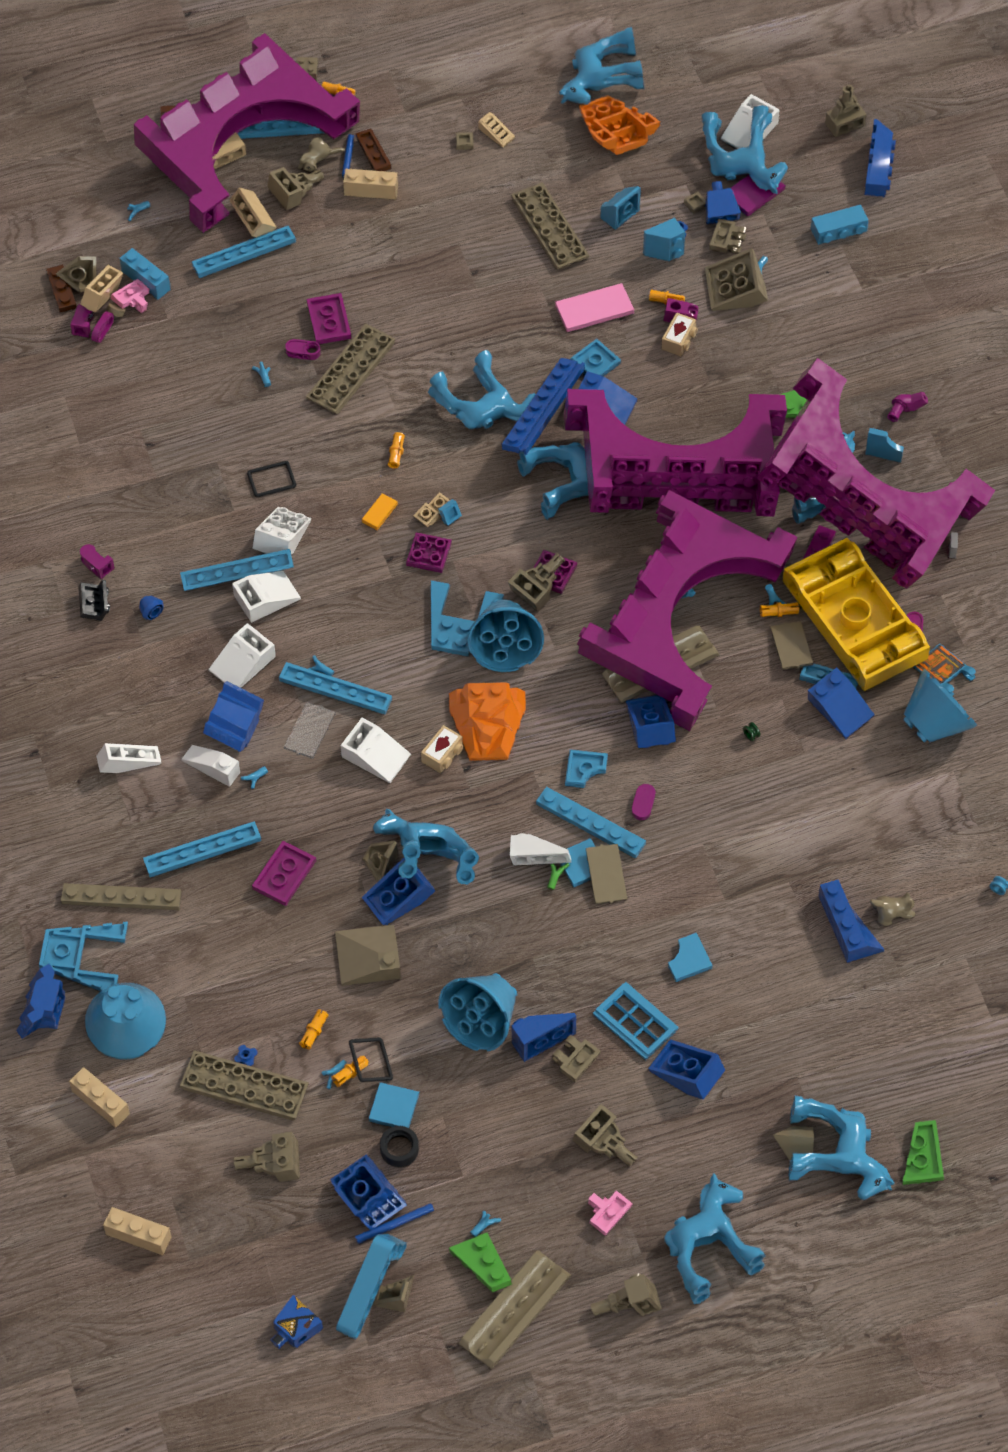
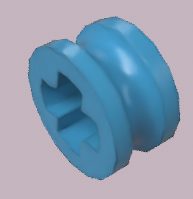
(999, 885)

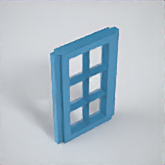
(630, 1039)

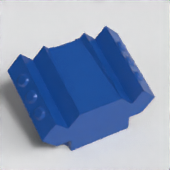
(234, 717)
(43, 1002)
(368, 1192)

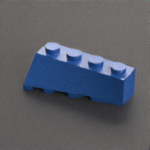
(879, 160)
(851, 932)

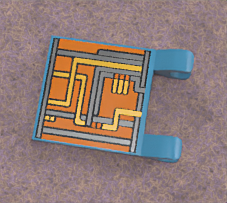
(944, 667)

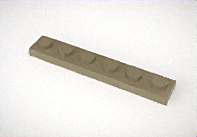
(121, 896)

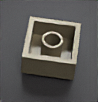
(309, 64)

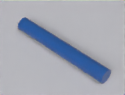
(348, 153)

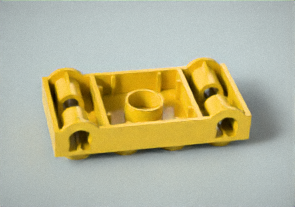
(856, 614)

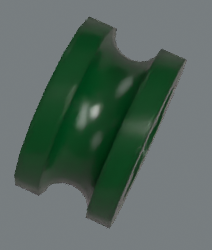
(751, 731)

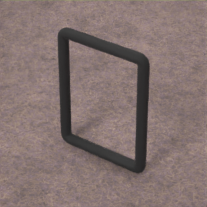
(268, 467)
(380, 1040)

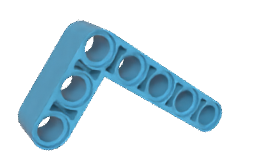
(380, 1254)

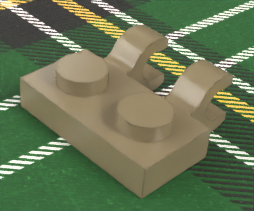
(722, 237)
(579, 1060)

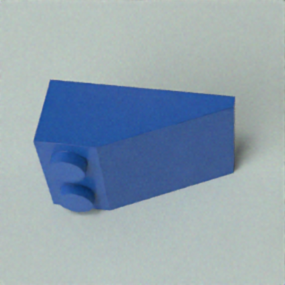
(618, 399)
(840, 703)
(651, 721)
(397, 895)
(541, 1032)
(688, 1068)

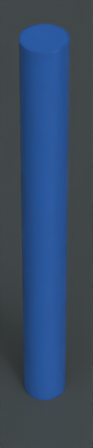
(394, 1223)

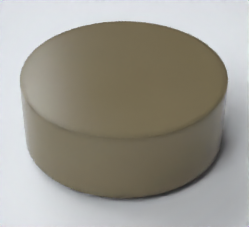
(115, 309)

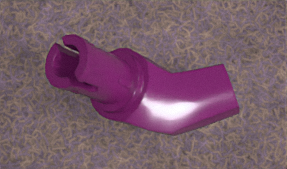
(906, 403)

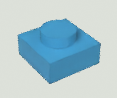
(450, 512)

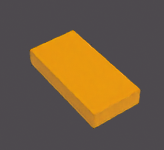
(379, 511)

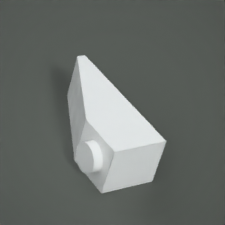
(123, 758)
(213, 763)
(532, 850)

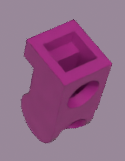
(676, 306)
(81, 321)
(95, 562)

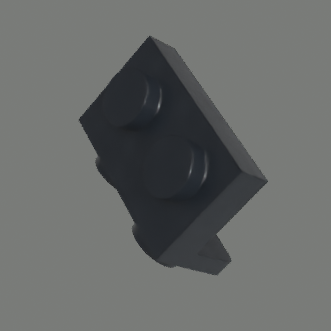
(93, 600)

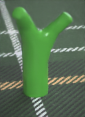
(555, 873)

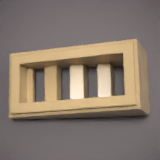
(490, 121)

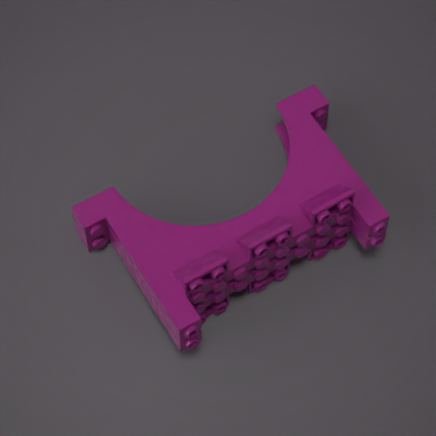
(265, 90)
(818, 463)
(629, 466)
(692, 550)

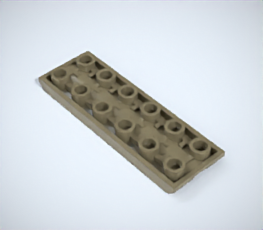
(549, 226)
(351, 368)
(693, 648)
(244, 1085)
(514, 1309)

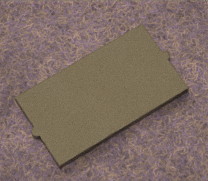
(791, 645)
(606, 873)

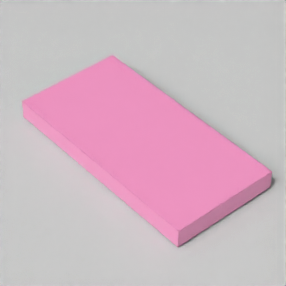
(594, 307)

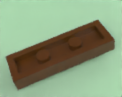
(373, 150)
(61, 290)

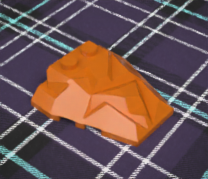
(617, 126)
(487, 718)

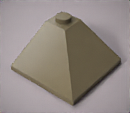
(736, 282)
(368, 955)

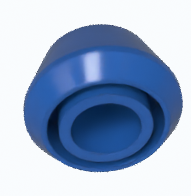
(151, 607)

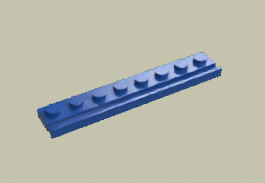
(543, 406)

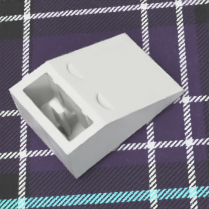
(739, 130)
(280, 531)
(264, 594)
(243, 657)
(374, 750)

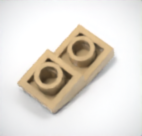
(429, 513)

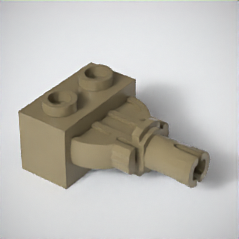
(846, 115)
(291, 187)
(536, 582)
(603, 1136)
(276, 1157)
(637, 1294)

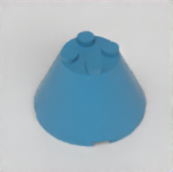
(505, 637)
(935, 711)
(478, 1010)
(125, 1020)

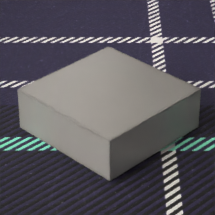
(953, 545)

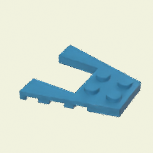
(448, 632)
(64, 951)

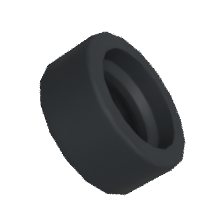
(399, 1161)

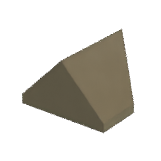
(79, 272)
(381, 858)
(795, 1140)
(394, 1295)

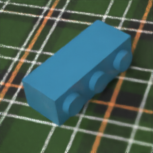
(839, 224)
(138, 267)

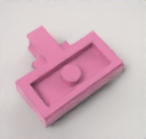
(132, 295)
(608, 1211)

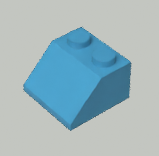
(621, 207)
(664, 241)

